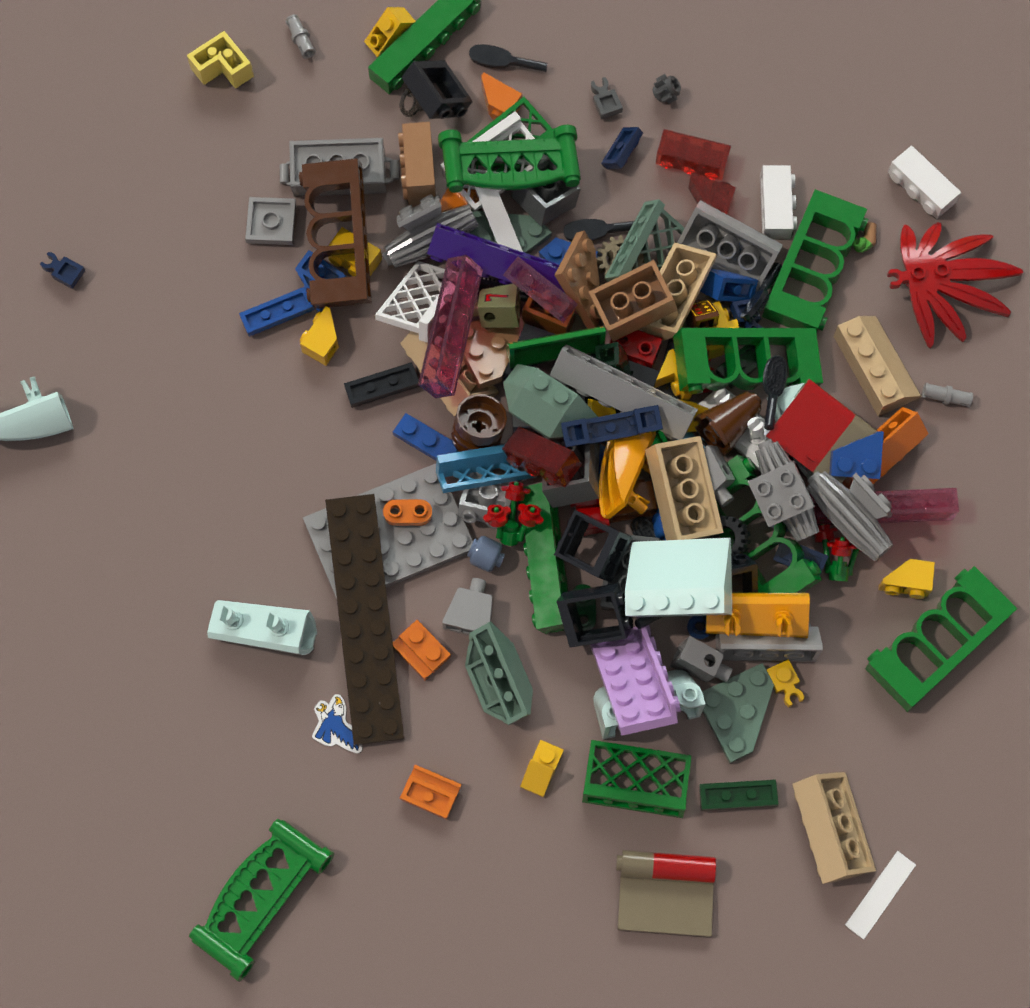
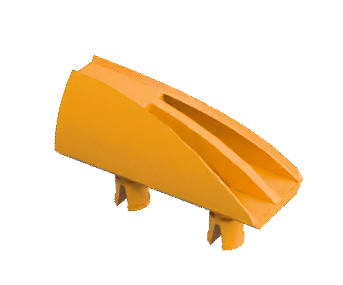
(620, 471)
(764, 615)

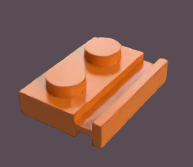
(421, 650)
(430, 792)

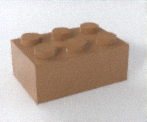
(416, 162)
(633, 300)

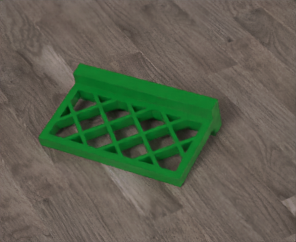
(532, 112)
(630, 798)

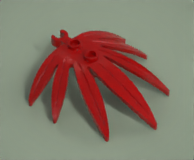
(932, 273)

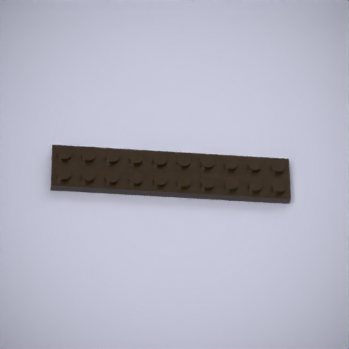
(364, 620)

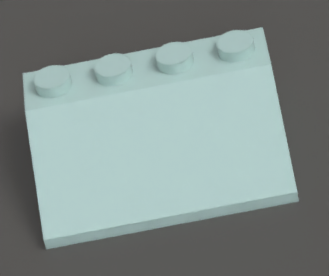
(679, 578)

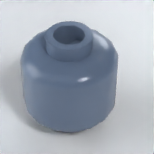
(486, 553)

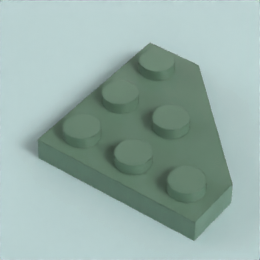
(527, 230)
(737, 710)

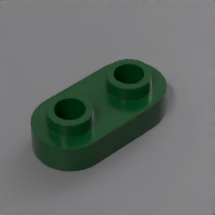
(586, 609)

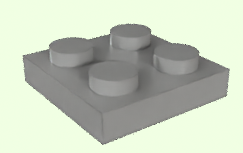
(271, 221)

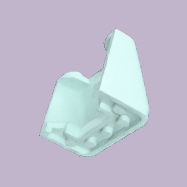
(685, 688)

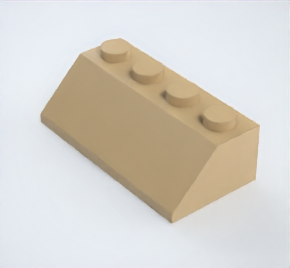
(684, 276)
(875, 364)
(466, 384)
(684, 489)
(833, 827)

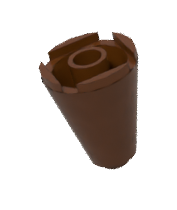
(728, 421)

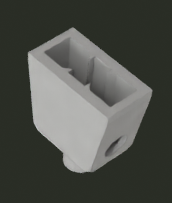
(720, 474)
(469, 608)
(691, 658)

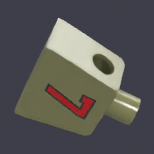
(499, 307)

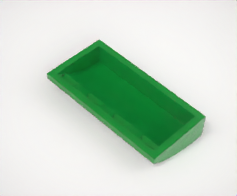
(548, 348)

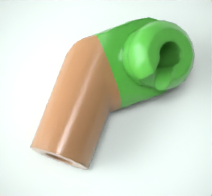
(868, 241)

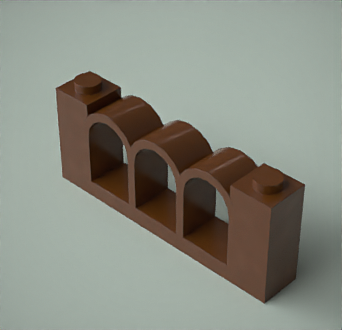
(328, 177)

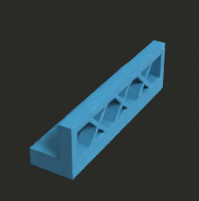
(480, 461)

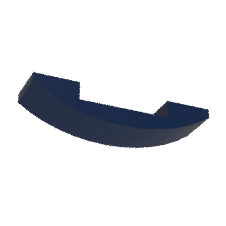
(611, 427)

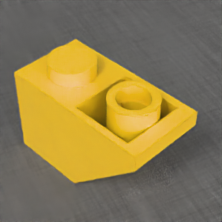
(388, 29)
(321, 339)
(910, 578)

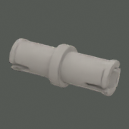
(300, 36)
(947, 395)

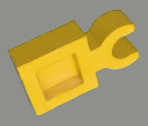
(784, 680)

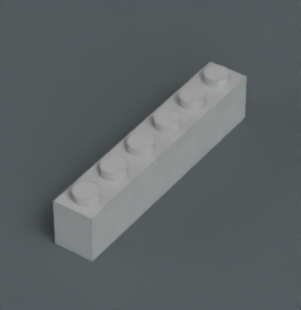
(620, 390)

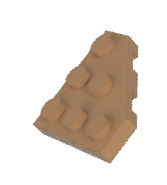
(580, 275)
(486, 352)

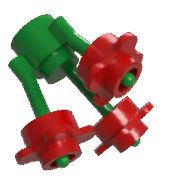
(509, 530)
(841, 547)

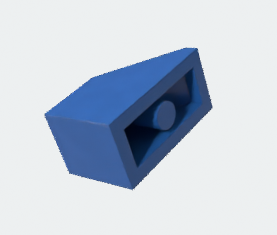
(729, 286)

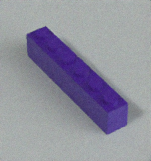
(490, 256)

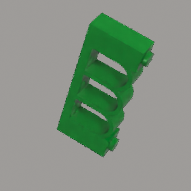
(832, 214)
(693, 365)
(802, 572)
(981, 597)

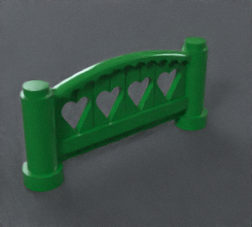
(559, 150)
(233, 948)

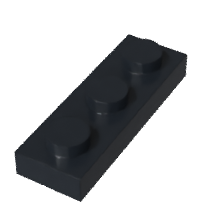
(381, 384)

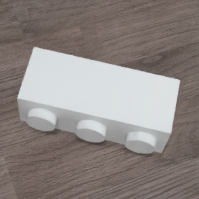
(923, 182)
(777, 201)

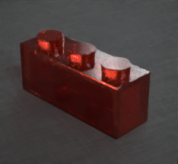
(692, 154)
(541, 457)

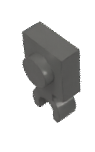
(605, 101)

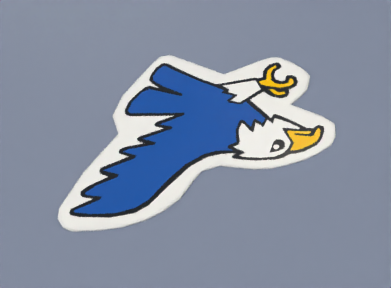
(332, 725)

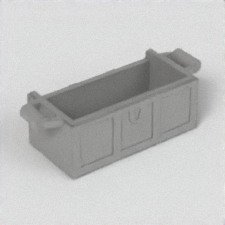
(367, 150)

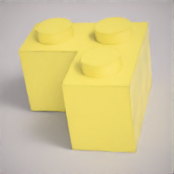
(219, 57)

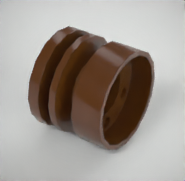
(478, 423)

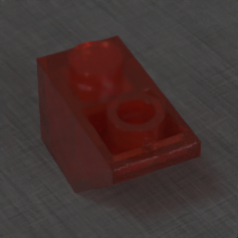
(712, 192)

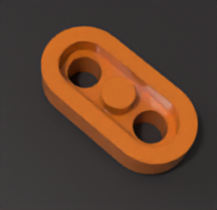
(407, 514)

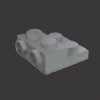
(475, 501)

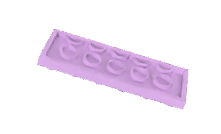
(636, 682)

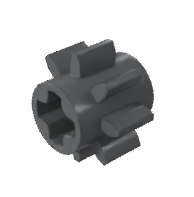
(666, 88)

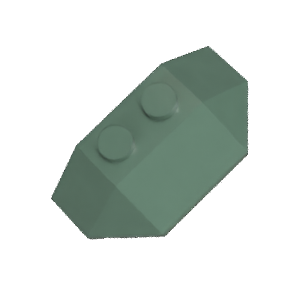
(543, 401)
(498, 675)

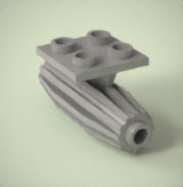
(420, 226)
(782, 492)
(854, 511)

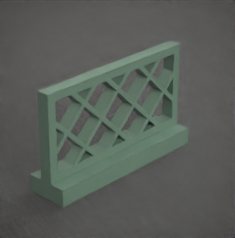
(637, 239)

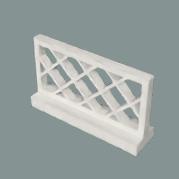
(499, 132)
(424, 315)

